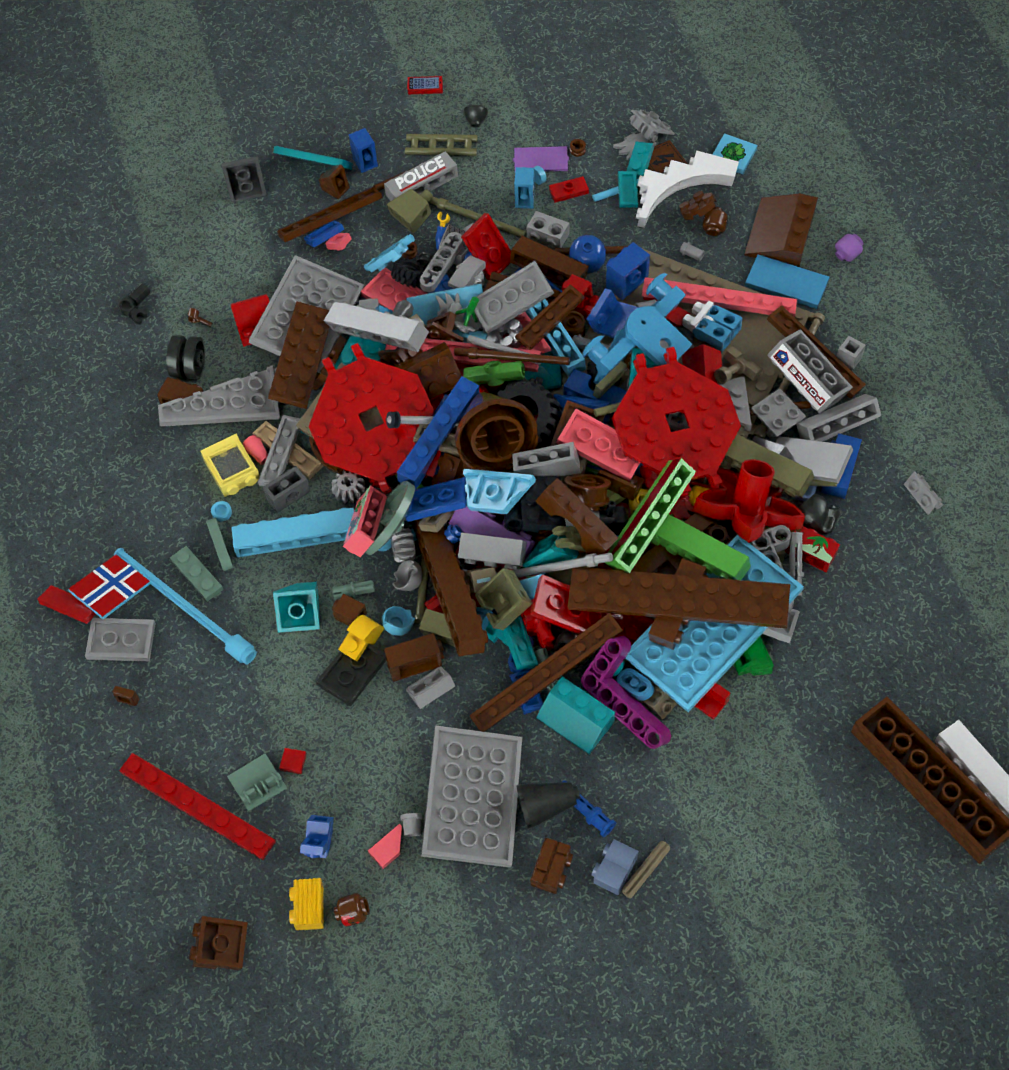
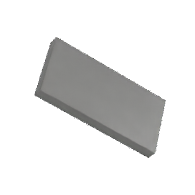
(512, 297)
(823, 458)

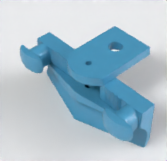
(643, 329)

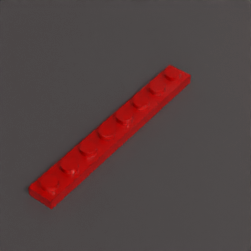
(197, 806)

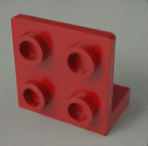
(247, 315)

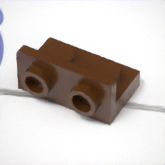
(623, 487)

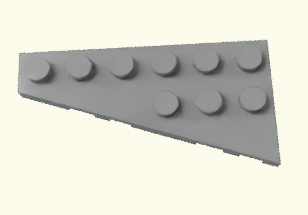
(227, 402)

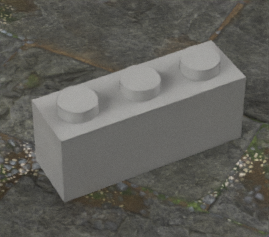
(548, 461)
(492, 550)

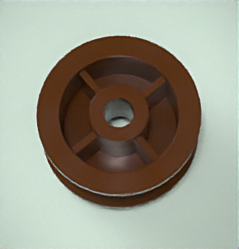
(589, 489)

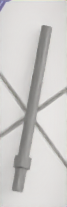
(589, 560)

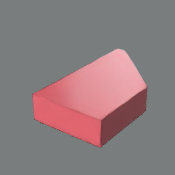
(387, 848)

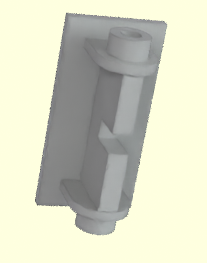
(921, 492)

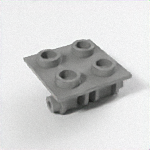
(649, 124)
(778, 413)

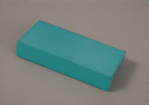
(627, 189)

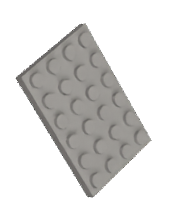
(306, 284)
(472, 797)

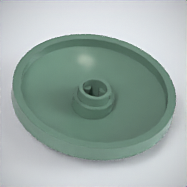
(393, 514)

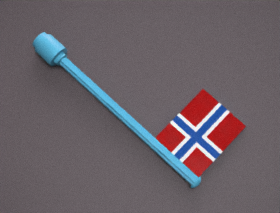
(124, 577)

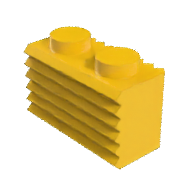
(308, 904)

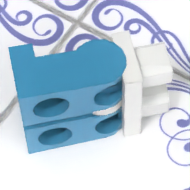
(713, 324)

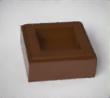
(125, 695)

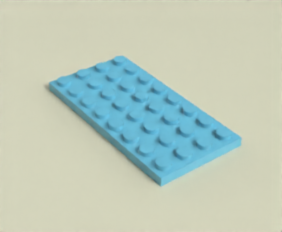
(706, 647)

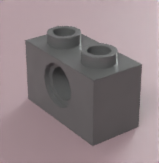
(286, 489)

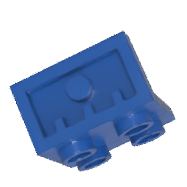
(609, 314)

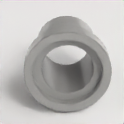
(411, 824)

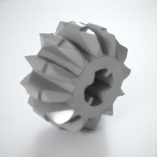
(355, 489)
(403, 545)

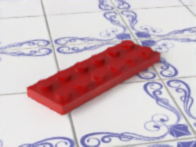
(552, 606)

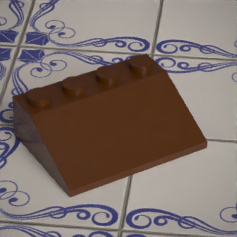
(782, 227)

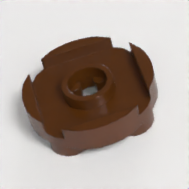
(699, 204)

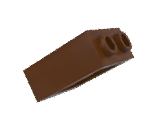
(414, 657)

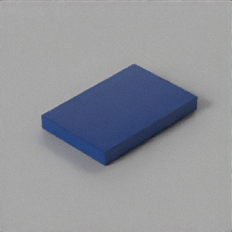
(438, 499)

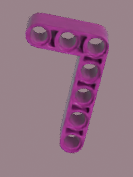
(620, 696)

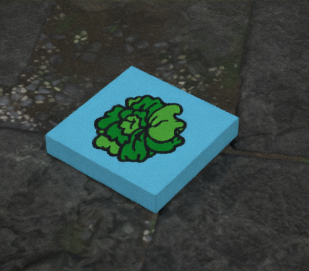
(736, 150)

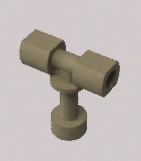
(738, 366)

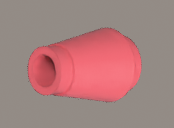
(256, 449)

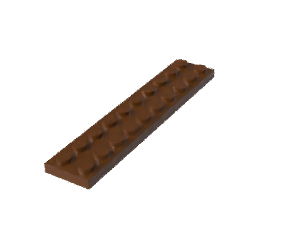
(679, 597)

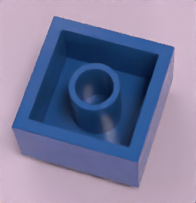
(627, 270)

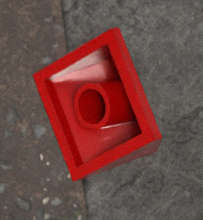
(703, 360)

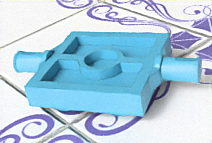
(390, 254)

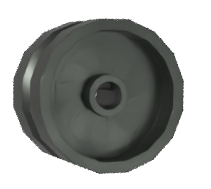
(185, 357)

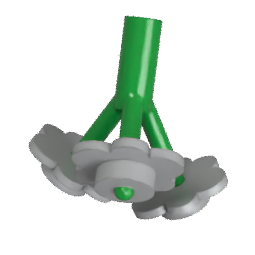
(471, 321)

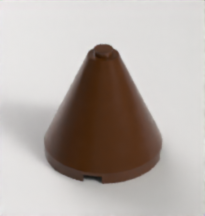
(493, 432)

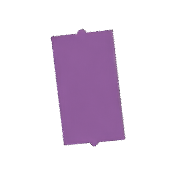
(546, 157)

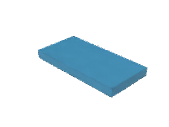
(787, 281)

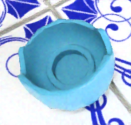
(397, 620)

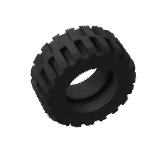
(537, 397)

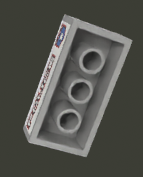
(809, 371)

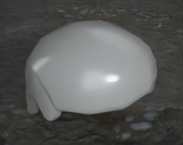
(408, 576)

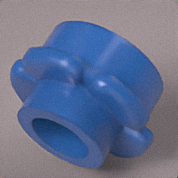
(453, 533)

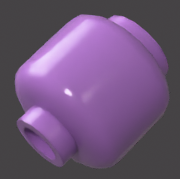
(849, 247)

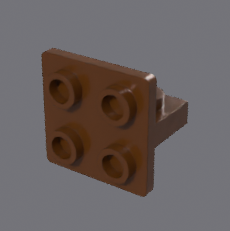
(442, 327)

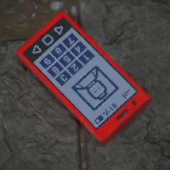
(425, 85)

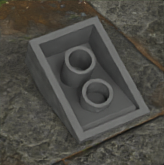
(244, 179)

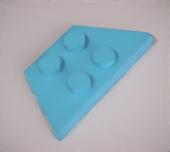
(495, 490)

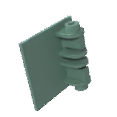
(257, 782)

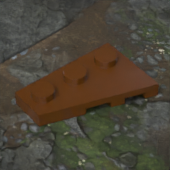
(320, 378)

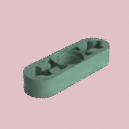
(219, 544)

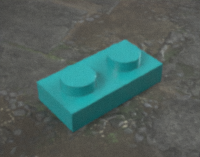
(640, 157)

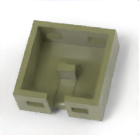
(505, 596)

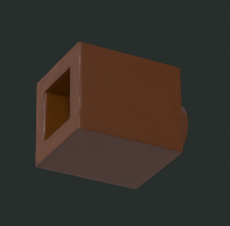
(348, 609)

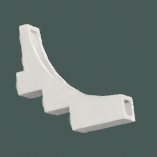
(701, 170)

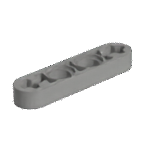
(438, 260)

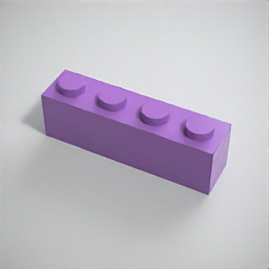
(486, 524)

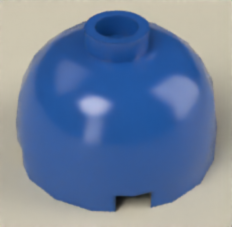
(588, 251)

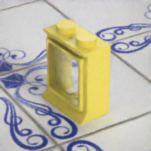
(230, 465)

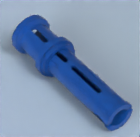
(595, 816)

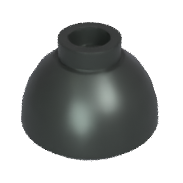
(475, 114)

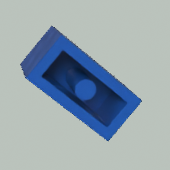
(363, 150)

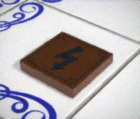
(663, 155)

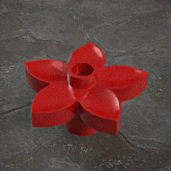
(749, 501)

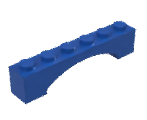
(424, 451)

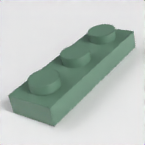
(196, 573)

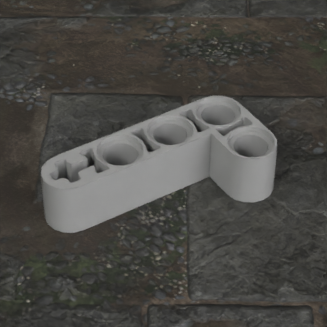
(774, 545)

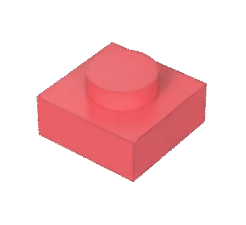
(338, 241)

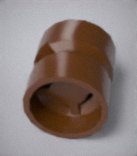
(574, 324)

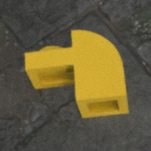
(361, 633)

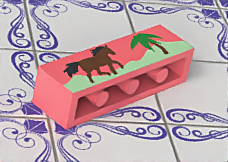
(365, 521)

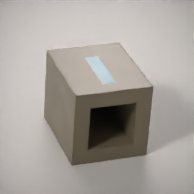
(479, 577)

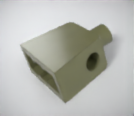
(411, 208)

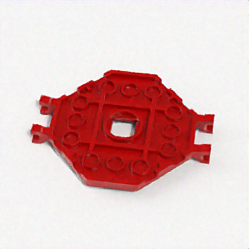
(354, 390)
(668, 390)

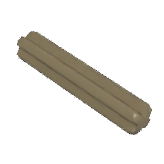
(646, 869)

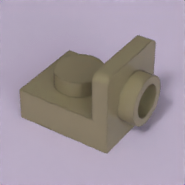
(660, 702)

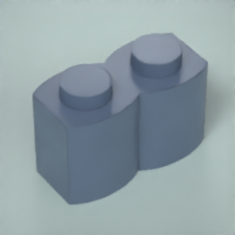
(615, 866)

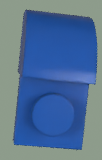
(318, 837)

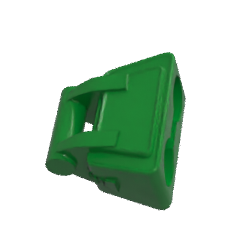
(757, 660)

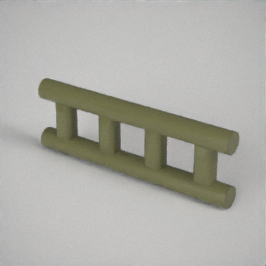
(449, 138)

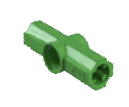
(495, 372)

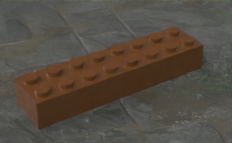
(933, 779)

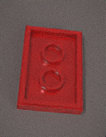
(487, 244)

